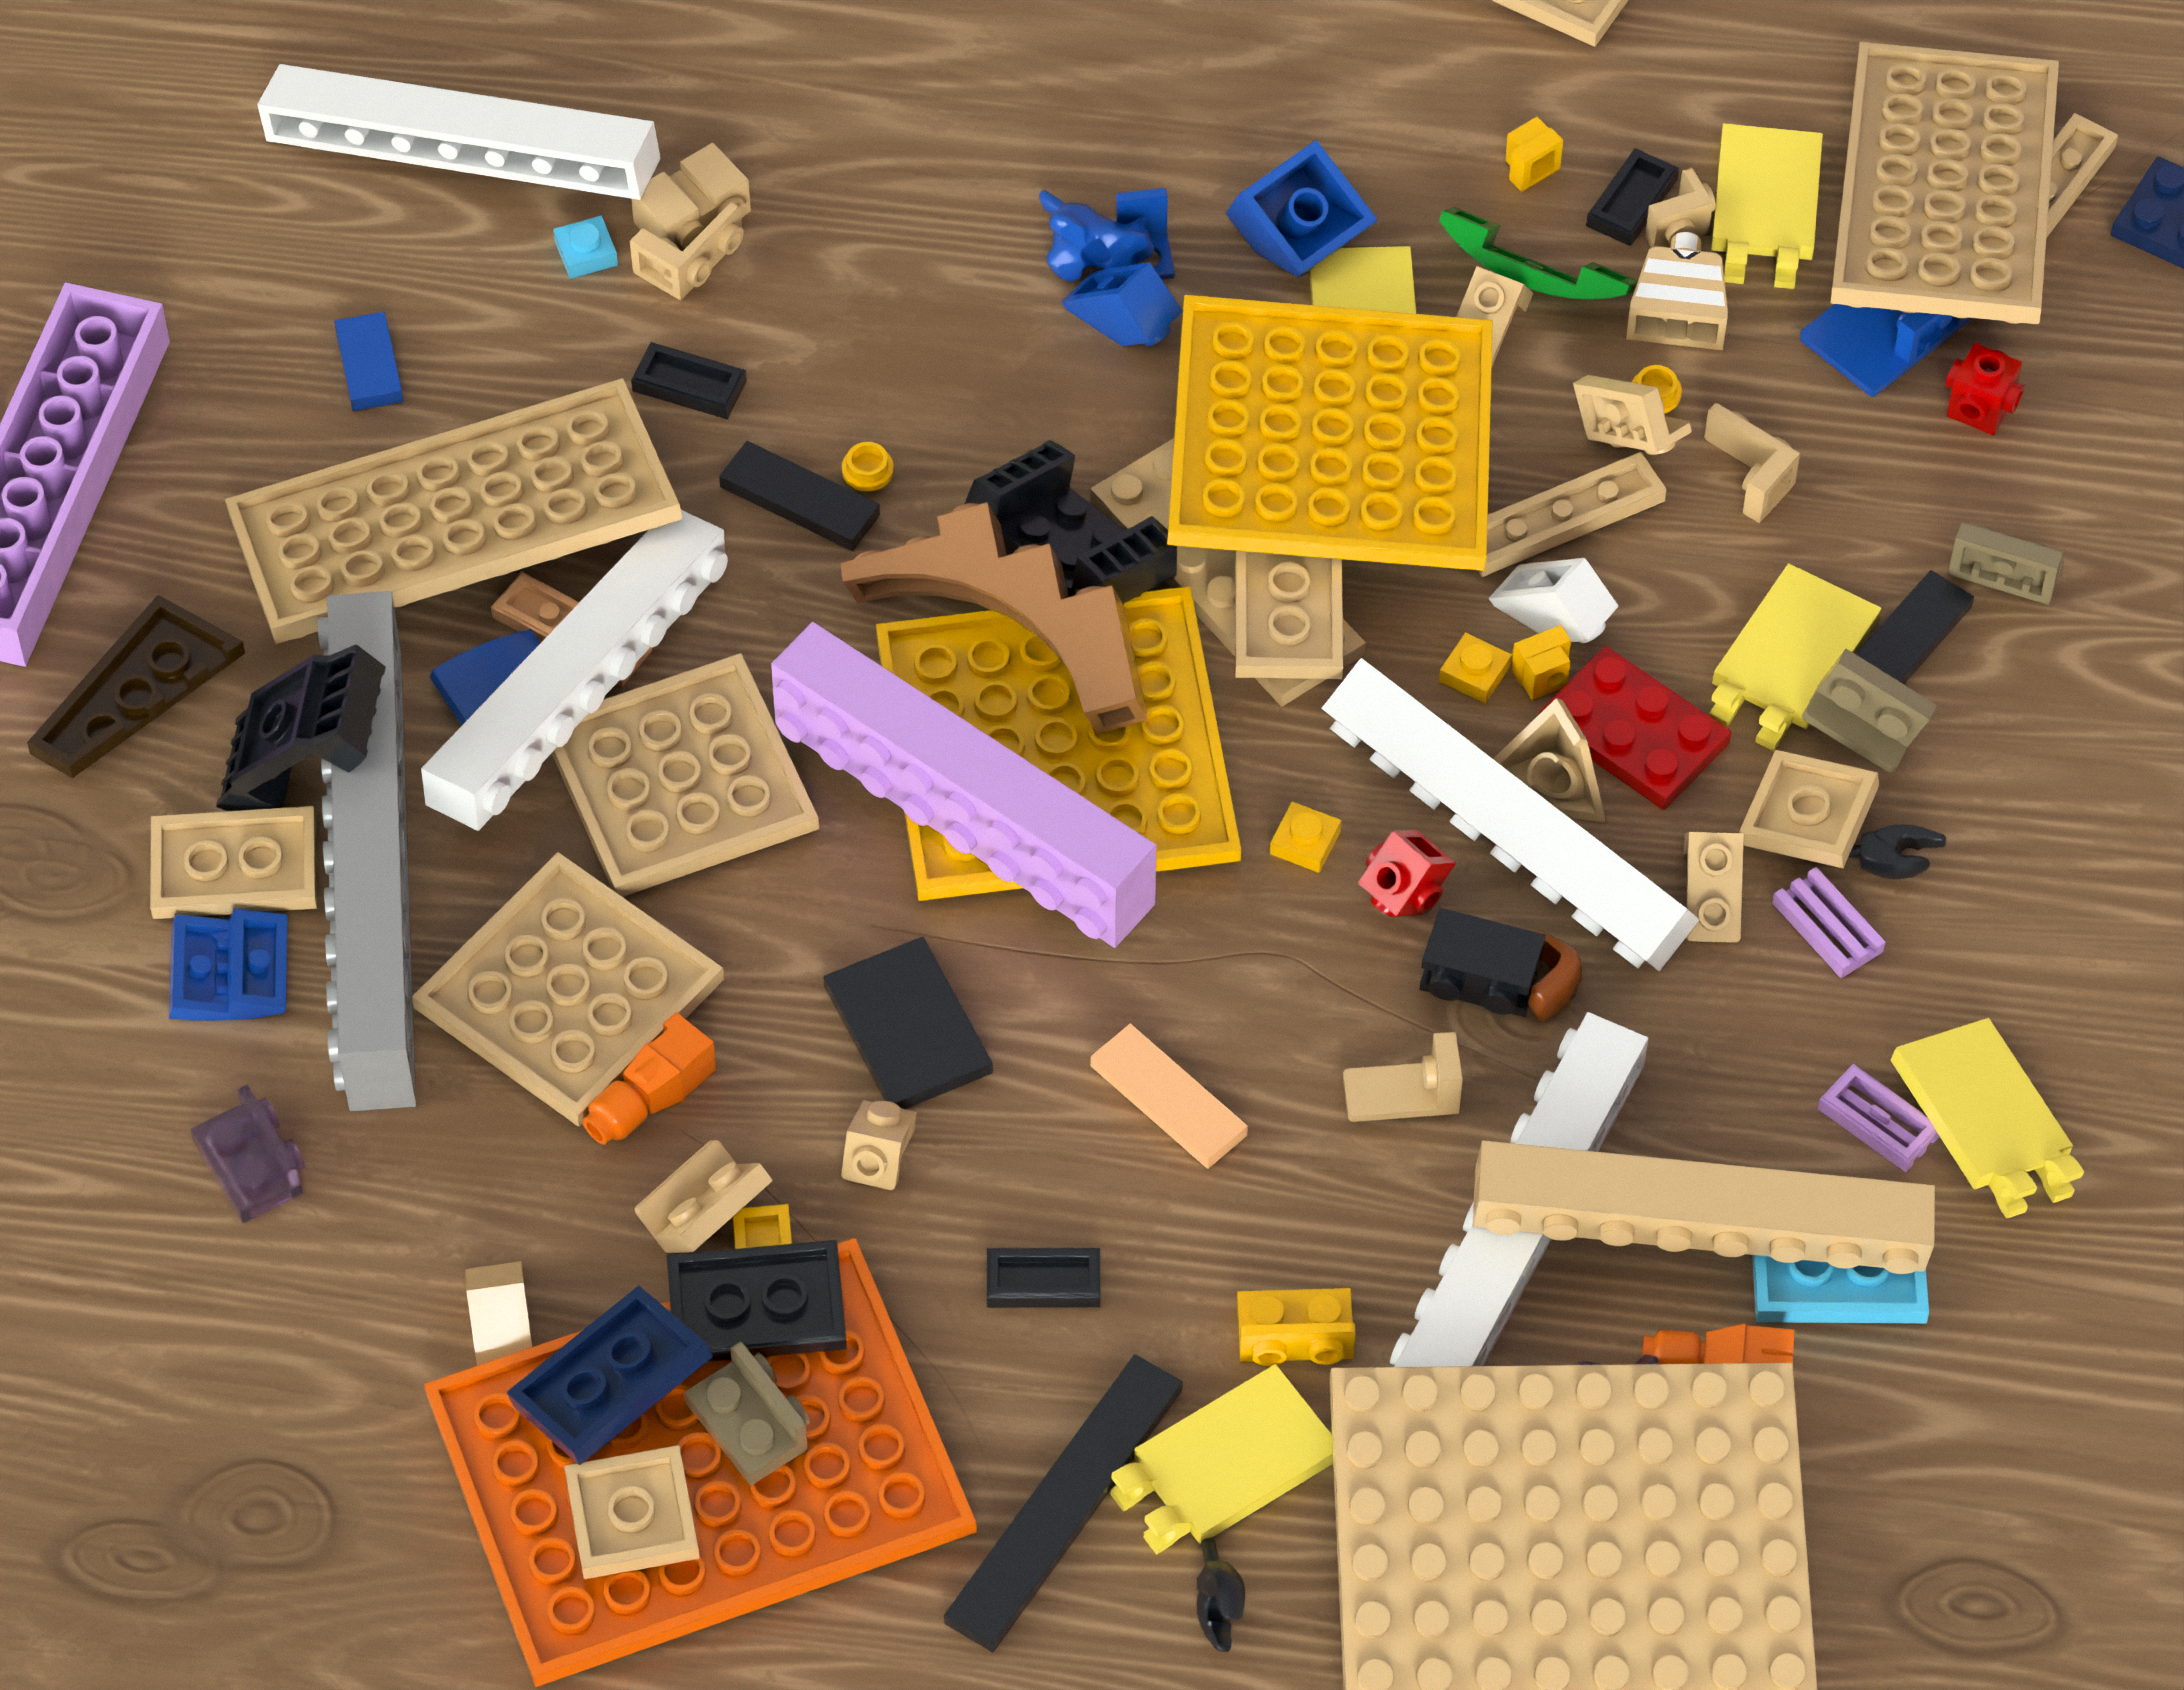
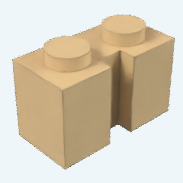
(692, 197)

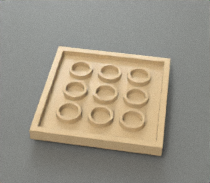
(683, 777)
(566, 986)

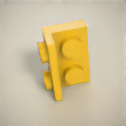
(1295, 1326)

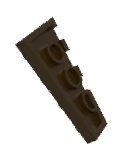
(137, 680)

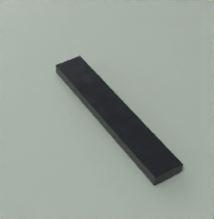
(1062, 1503)

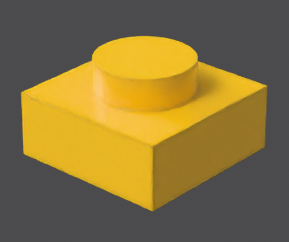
(1475, 668)
(1305, 837)
(762, 1226)

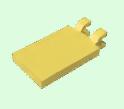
(1766, 199)
(1365, 279)
(1789, 650)
(1989, 1114)
(1225, 1460)

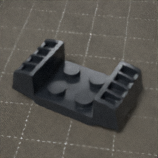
(1040, 508)
(310, 709)

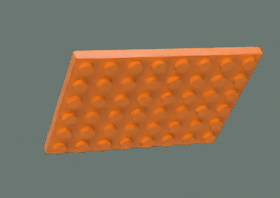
(852, 1502)

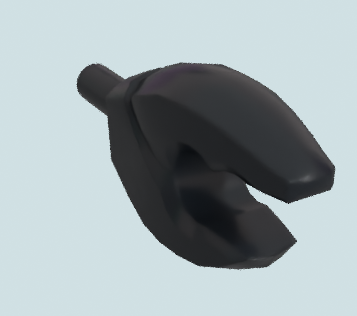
(1882, 848)
(1219, 1597)

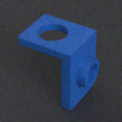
(1154, 206)

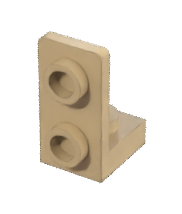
(680, 271)
(1495, 299)
(1770, 458)
(1714, 885)
(1407, 1089)

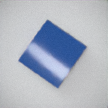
(477, 673)
(228, 966)

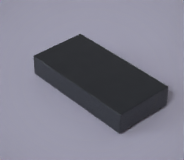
(1625, 202)
(689, 380)
(1043, 1277)

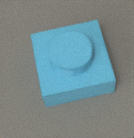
(585, 247)

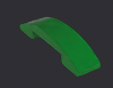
(1478, 237)

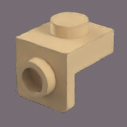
(1683, 213)
(877, 1143)

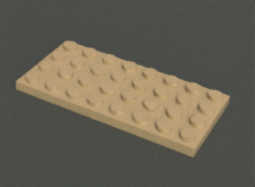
(1947, 183)
(454, 507)

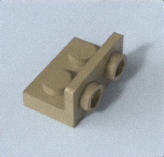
(2005, 563)
(1868, 710)
(750, 1415)

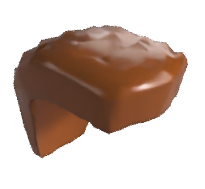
(1560, 983)

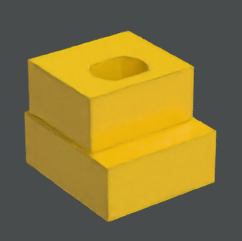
(1533, 153)
(1542, 662)

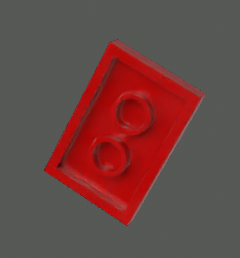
(1641, 727)

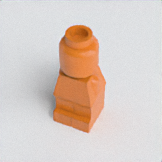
(654, 1080)
(1724, 1345)

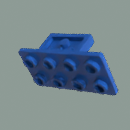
(1875, 343)

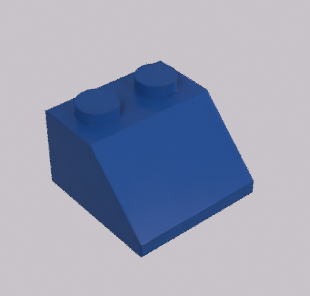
(1300, 211)

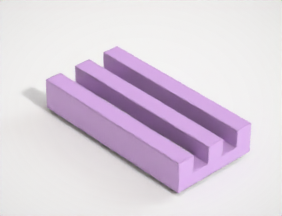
(1837, 906)
(1872, 1123)

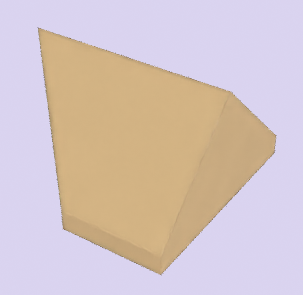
(1556, 763)

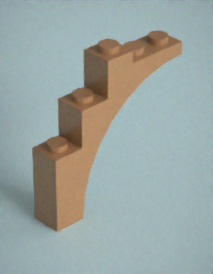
(1029, 587)

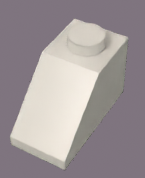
(1557, 595)

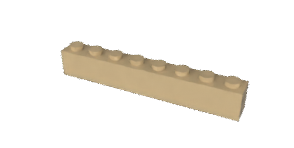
(1704, 1207)

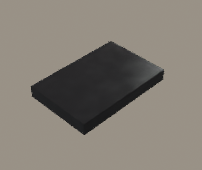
(908, 1024)
(764, 1296)

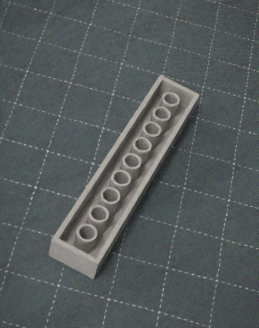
(369, 878)

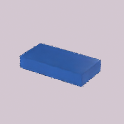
(368, 361)

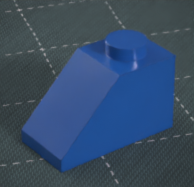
(1125, 304)

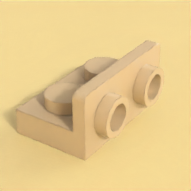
(1627, 415)
(700, 1198)

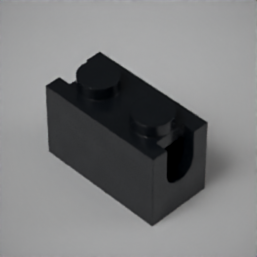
(1482, 962)

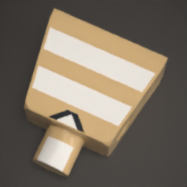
(1680, 296)

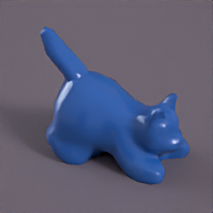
(1091, 239)

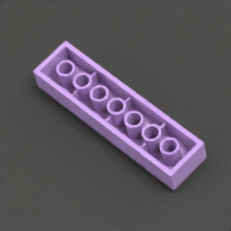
(64, 443)
(964, 785)

